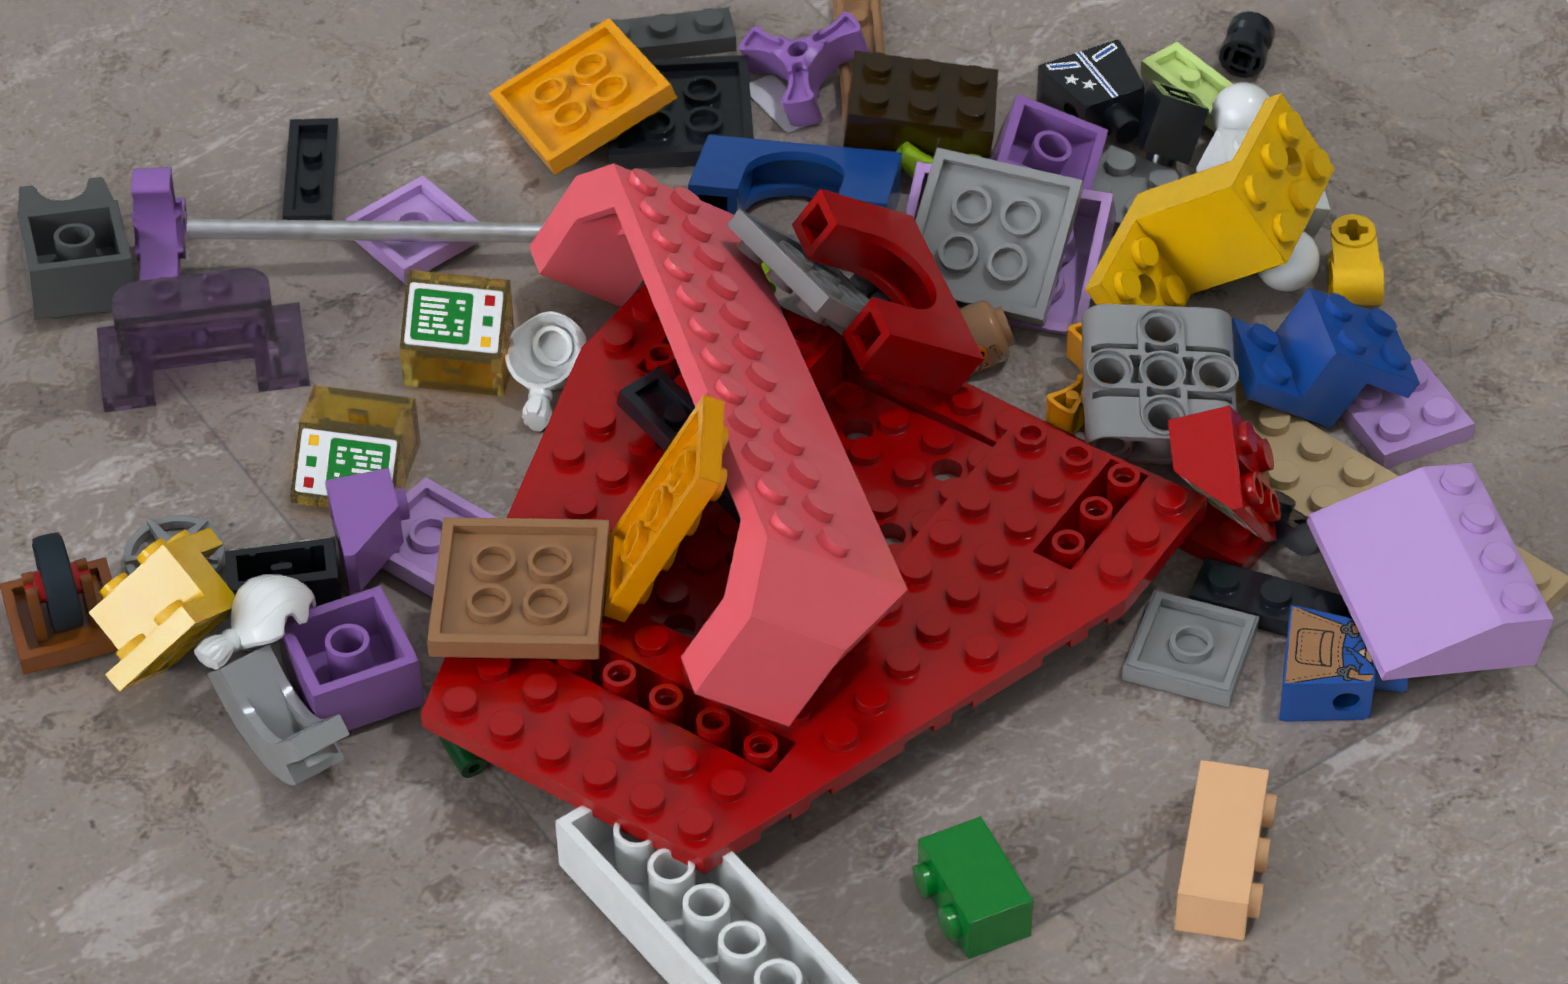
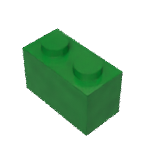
(973, 888)

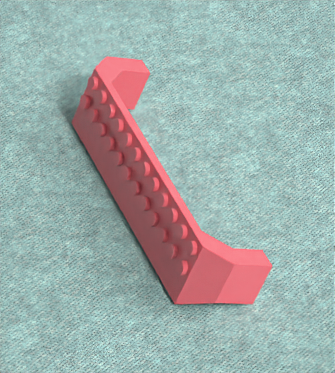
(808, 549)

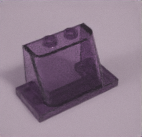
(197, 323)

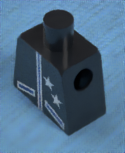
(1097, 88)

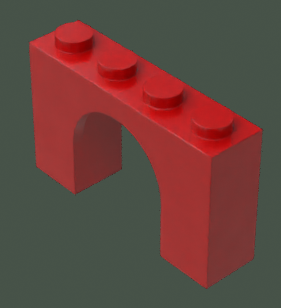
(921, 331)

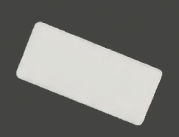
(768, 94)

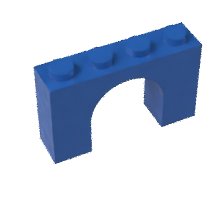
(746, 170)

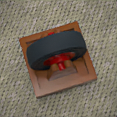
(53, 605)

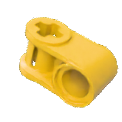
(1355, 261)

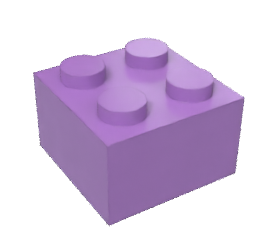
(353, 660)

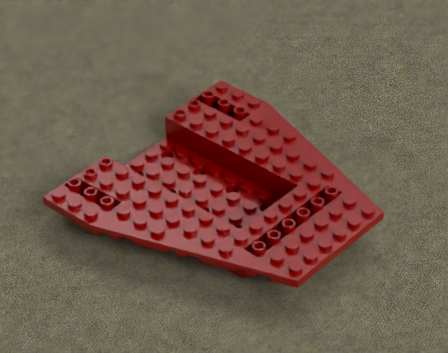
(994, 564)

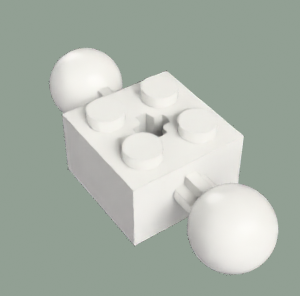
(1232, 117)

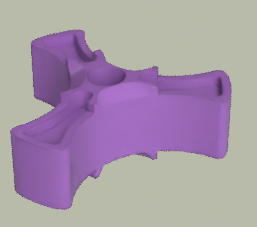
(804, 62)
(158, 223)

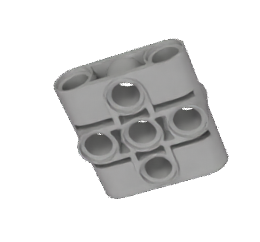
(1122, 351)

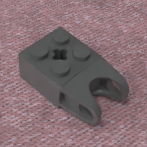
(73, 251)

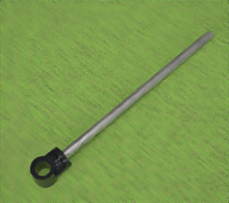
(362, 230)

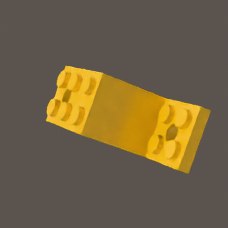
(1218, 220)

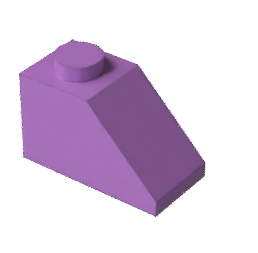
(366, 522)

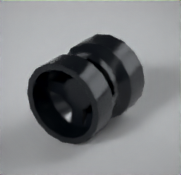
(1247, 44)

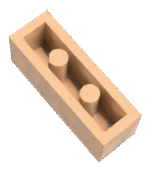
(1225, 850)

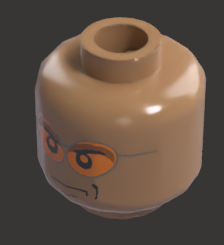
(990, 332)

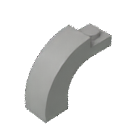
(275, 720)

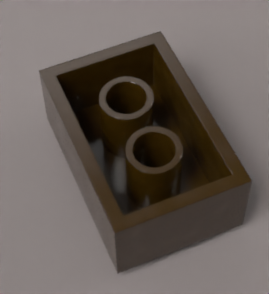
(921, 104)

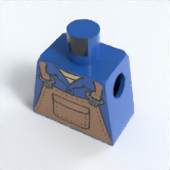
(1328, 669)

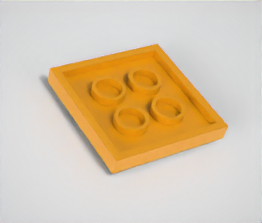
(582, 96)

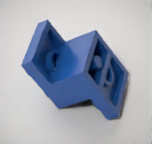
(1321, 357)

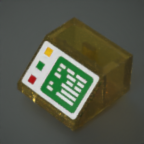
(456, 332)
(351, 435)

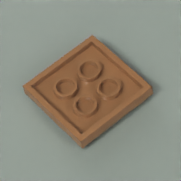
(519, 588)

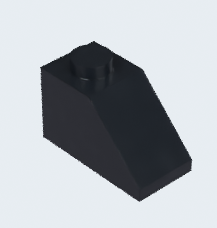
(1170, 124)

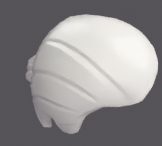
(541, 360)
(257, 617)

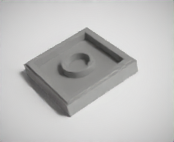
(1191, 648)

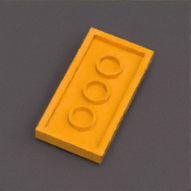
(666, 508)

